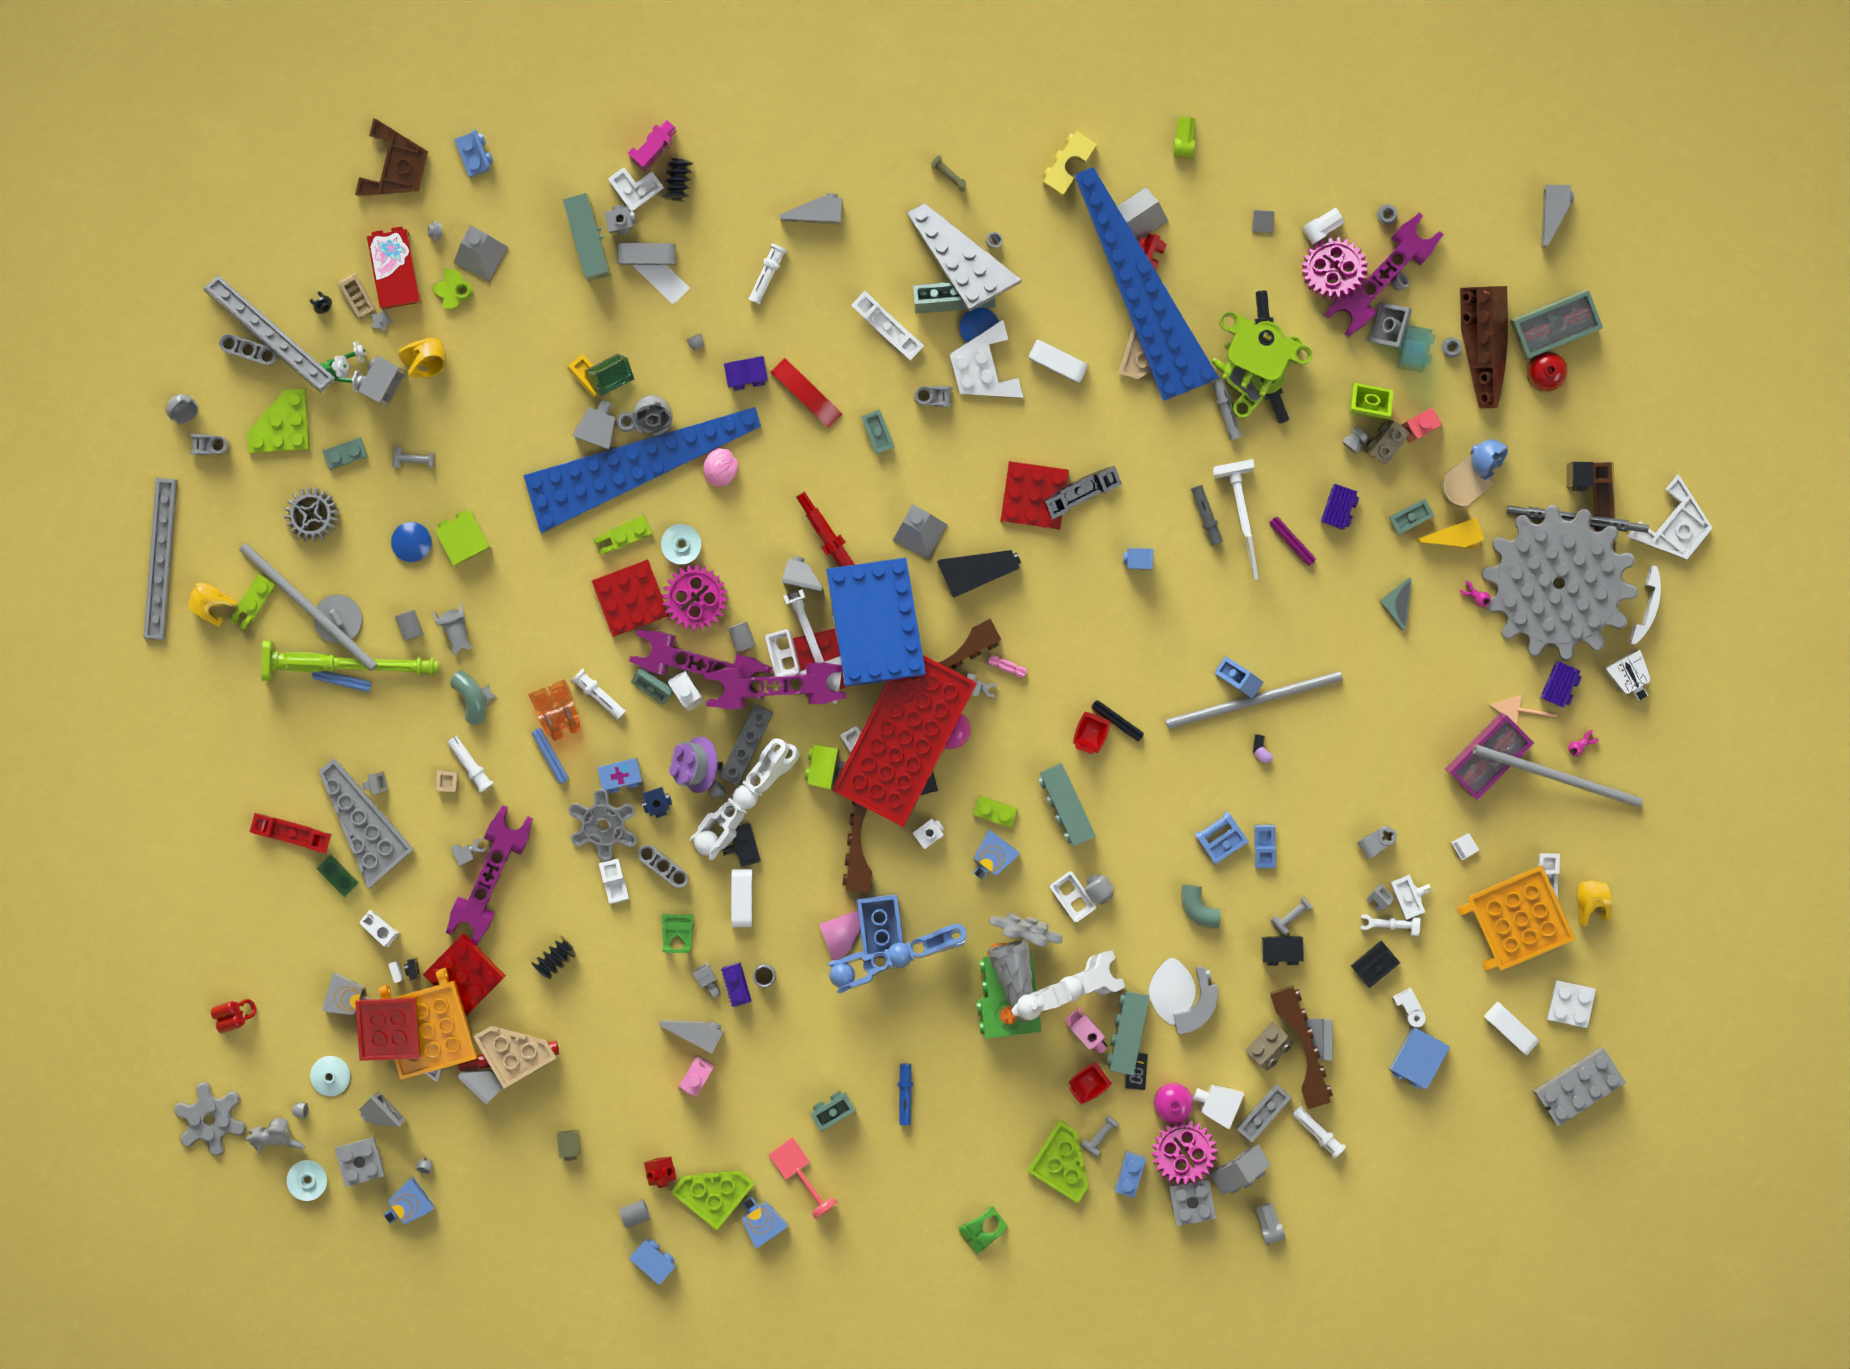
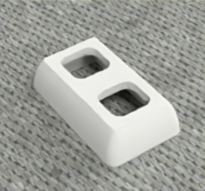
(778, 655)
(1068, 899)

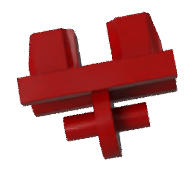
(1152, 244)

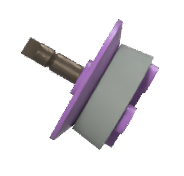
(695, 764)

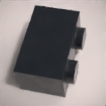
(1579, 476)
(1282, 949)

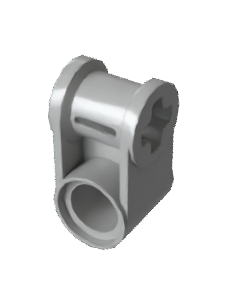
(935, 396)
(205, 444)
(1373, 843)

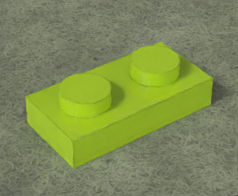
(995, 811)

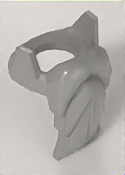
(454, 624)

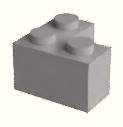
(1241, 1171)

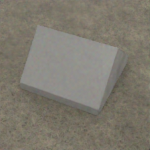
(1143, 213)
(1390, 325)

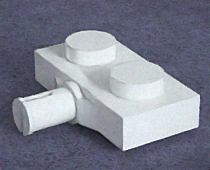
(1409, 896)

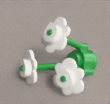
(339, 366)

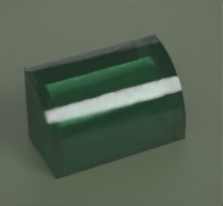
(609, 374)

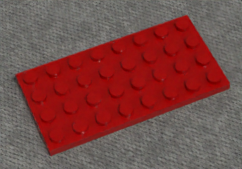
(904, 741)

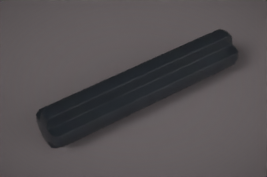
(1117, 720)

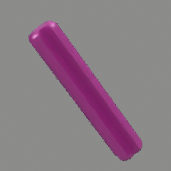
(1292, 541)

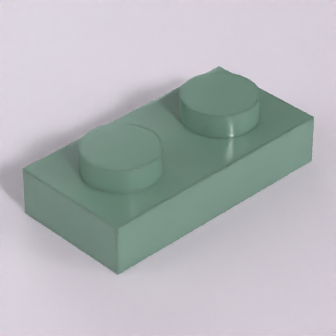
(877, 432)
(345, 453)
(1411, 516)
(652, 686)

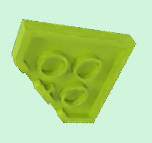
(282, 425)
(1061, 1162)
(713, 1194)

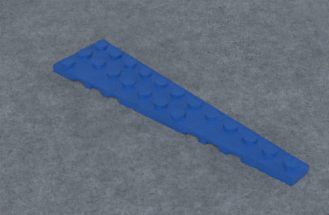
(1163, 333)
(587, 482)

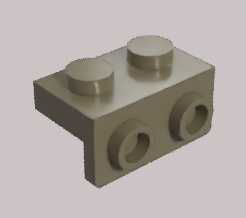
(1387, 442)
(1270, 1046)

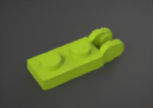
(625, 534)
(253, 600)

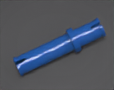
(905, 1084)

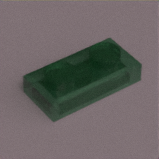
(337, 875)

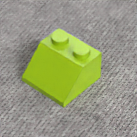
(1370, 402)
(822, 766)

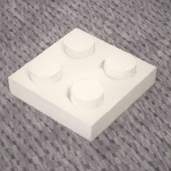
(1571, 1004)

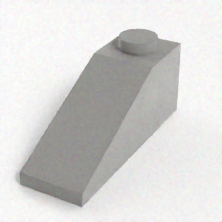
(1555, 205)
(820, 210)
(697, 1032)

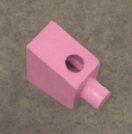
(1082, 1027)
(696, 1076)

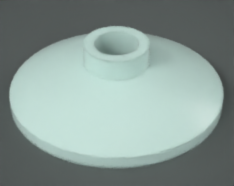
(670, 541)
(339, 1071)
(297, 1184)

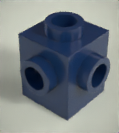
(657, 794)

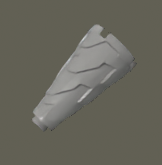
(1013, 970)

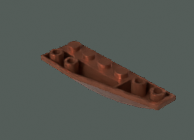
(1485, 339)

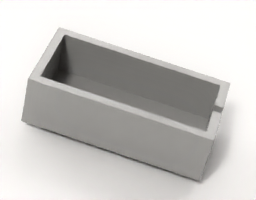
(1579, 1086)

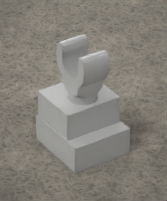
(980, 686)
(465, 854)
(705, 977)

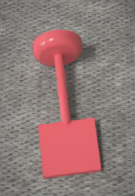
(789, 1160)

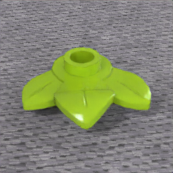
(450, 288)

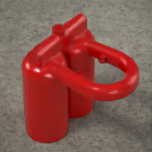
(230, 1016)

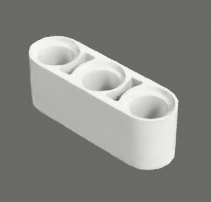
(1058, 361)
(741, 898)
(1511, 1028)

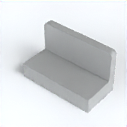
(1323, 1036)

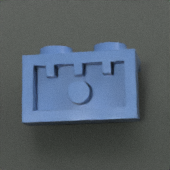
(473, 153)

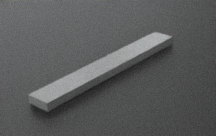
(269, 334)
(160, 559)

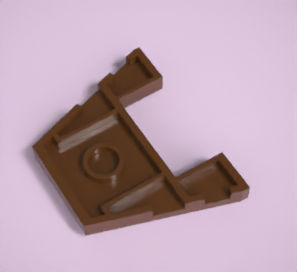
(402, 165)

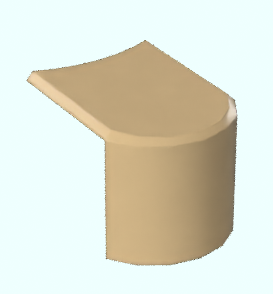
(1463, 485)

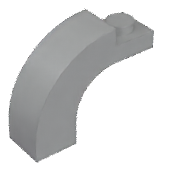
(1199, 1014)

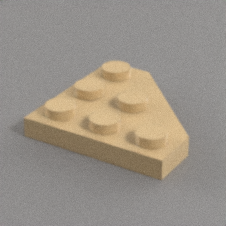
(1134, 360)
(513, 1053)

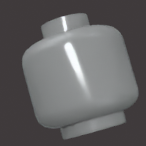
(1099, 889)

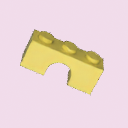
(1077, 148)

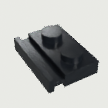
(1375, 964)

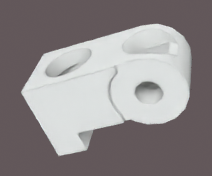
(379, 928)
(1415, 1014)

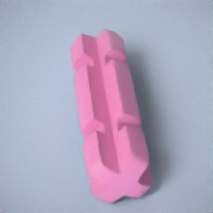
(1007, 666)

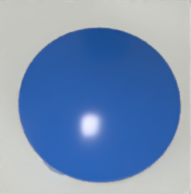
(976, 322)
(411, 542)

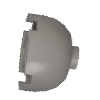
(652, 415)

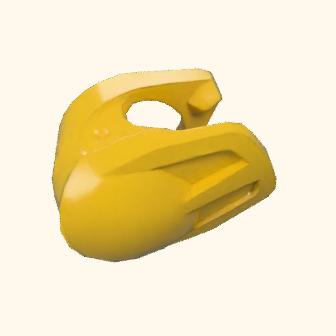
(424, 352)
(205, 596)
(1589, 897)

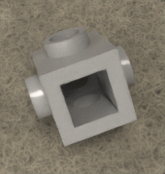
(620, 227)

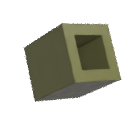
(569, 1144)

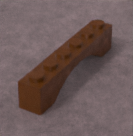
(1604, 492)
(980, 637)
(859, 873)
(1288, 1007)

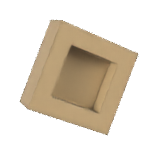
(446, 781)

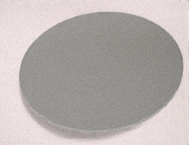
(342, 613)

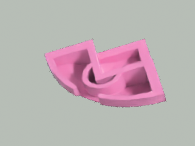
(841, 934)

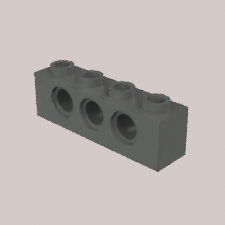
(746, 744)

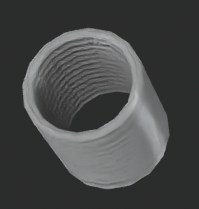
(409, 625)
(741, 637)
(764, 966)
(634, 1213)

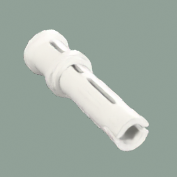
(771, 264)
(590, 688)
(475, 772)
(1325, 1138)

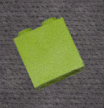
(462, 537)

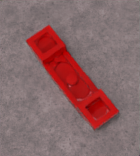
(806, 392)
(290, 832)

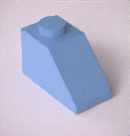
(1138, 558)
(1239, 677)

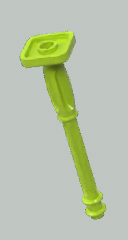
(319, 662)

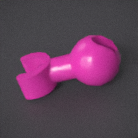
(1478, 596)
(1578, 746)

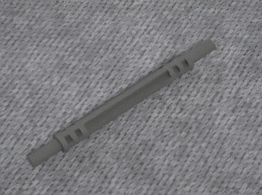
(1596, 521)

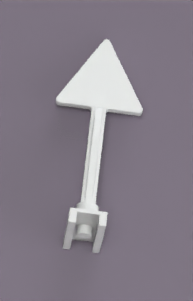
(1234, 472)
(796, 601)

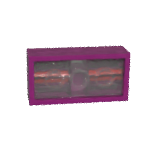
(1478, 773)

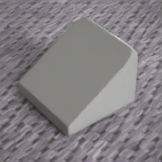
(1262, 221)

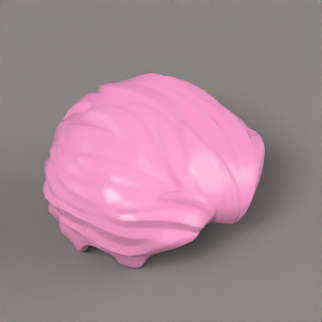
(720, 467)

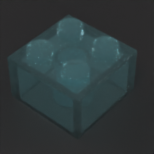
(1415, 349)

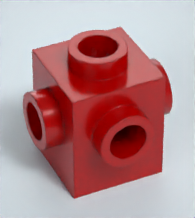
(660, 1171)

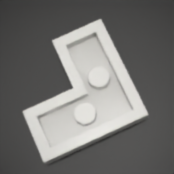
(635, 193)

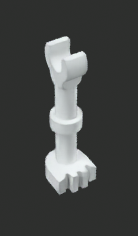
(1414, 925)

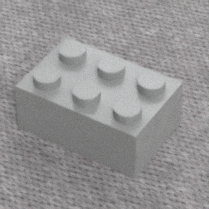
(381, 380)

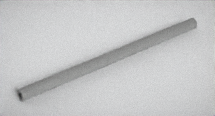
(304, 603)
(1257, 699)
(1557, 775)

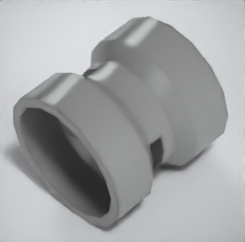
(1355, 440)

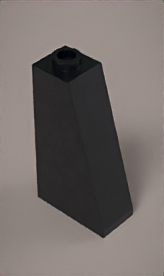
(973, 571)

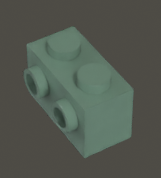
(833, 1110)

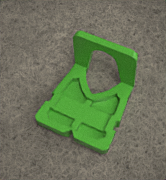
(677, 925)
(974, 1231)

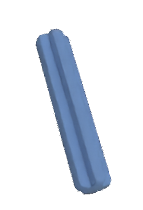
(342, 680)
(550, 756)

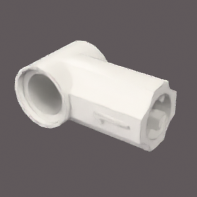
(1319, 228)

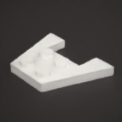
(976, 369)
(1682, 529)

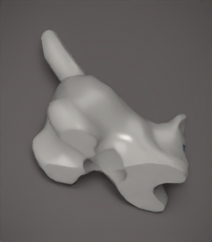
(275, 1134)

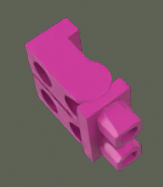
(653, 146)

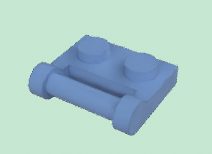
(1224, 844)

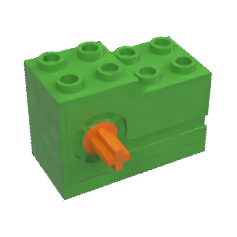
(994, 1006)

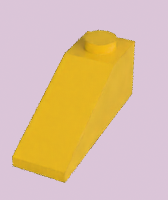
(1459, 535)

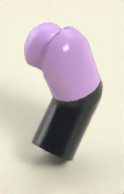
(1259, 751)

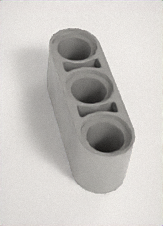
(646, 254)
(239, 350)
(673, 867)

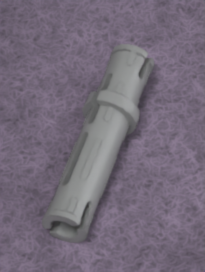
(1225, 405)

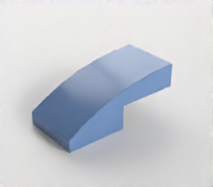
(1265, 846)

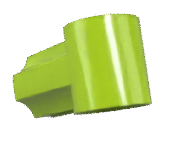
(1184, 142)

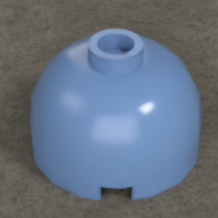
(1487, 457)

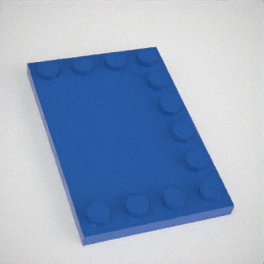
(875, 622)

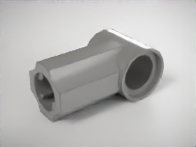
(1271, 1228)

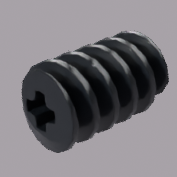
(677, 179)
(555, 958)

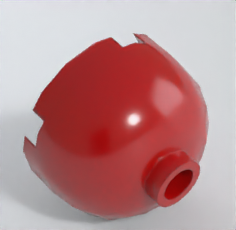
(1538, 373)

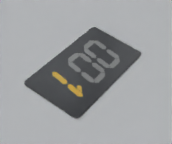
(1138, 1081)

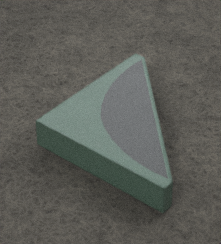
(1397, 602)

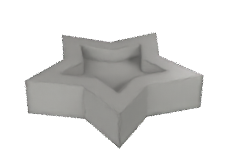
(381, 320)
(487, 694)

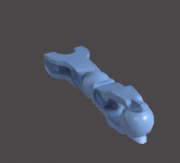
(898, 956)

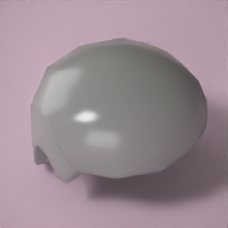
(181, 408)

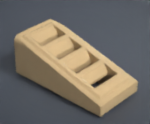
(353, 277)

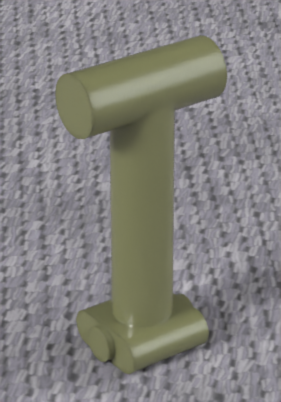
(937, 163)

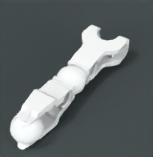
(745, 797)
(1094, 978)

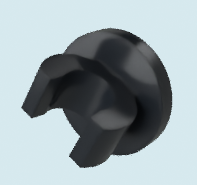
(322, 305)

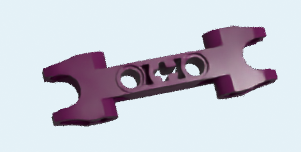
(1409, 247)
(665, 654)
(737, 687)
(504, 841)

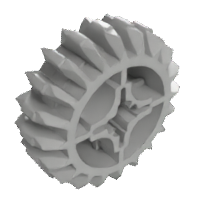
(306, 521)

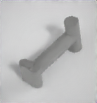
(398, 457)
(1281, 924)
(1091, 1146)

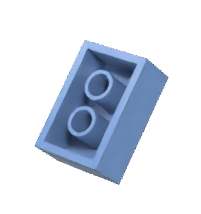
(879, 923)

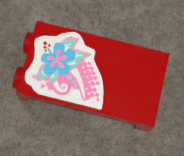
(393, 268)

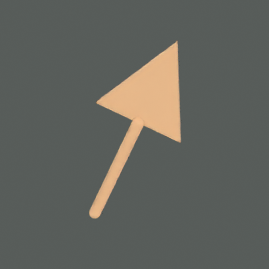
(1511, 708)

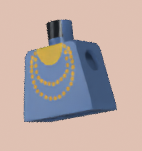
(993, 855)
(409, 1203)
(762, 1221)

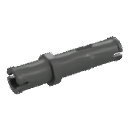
(1208, 519)

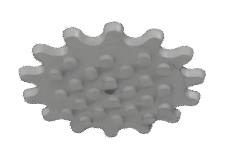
(1590, 576)

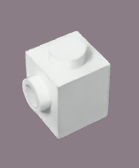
(929, 832)

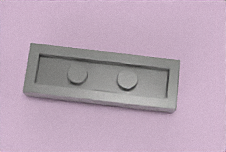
(1264, 1113)

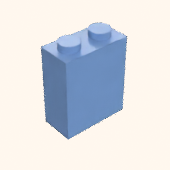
(1419, 1058)

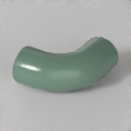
(472, 695)
(1197, 910)

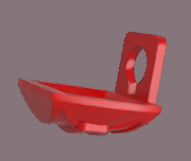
(1091, 733)
(1089, 1083)

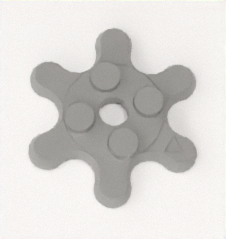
(601, 837)
(1028, 929)
(220, 1109)

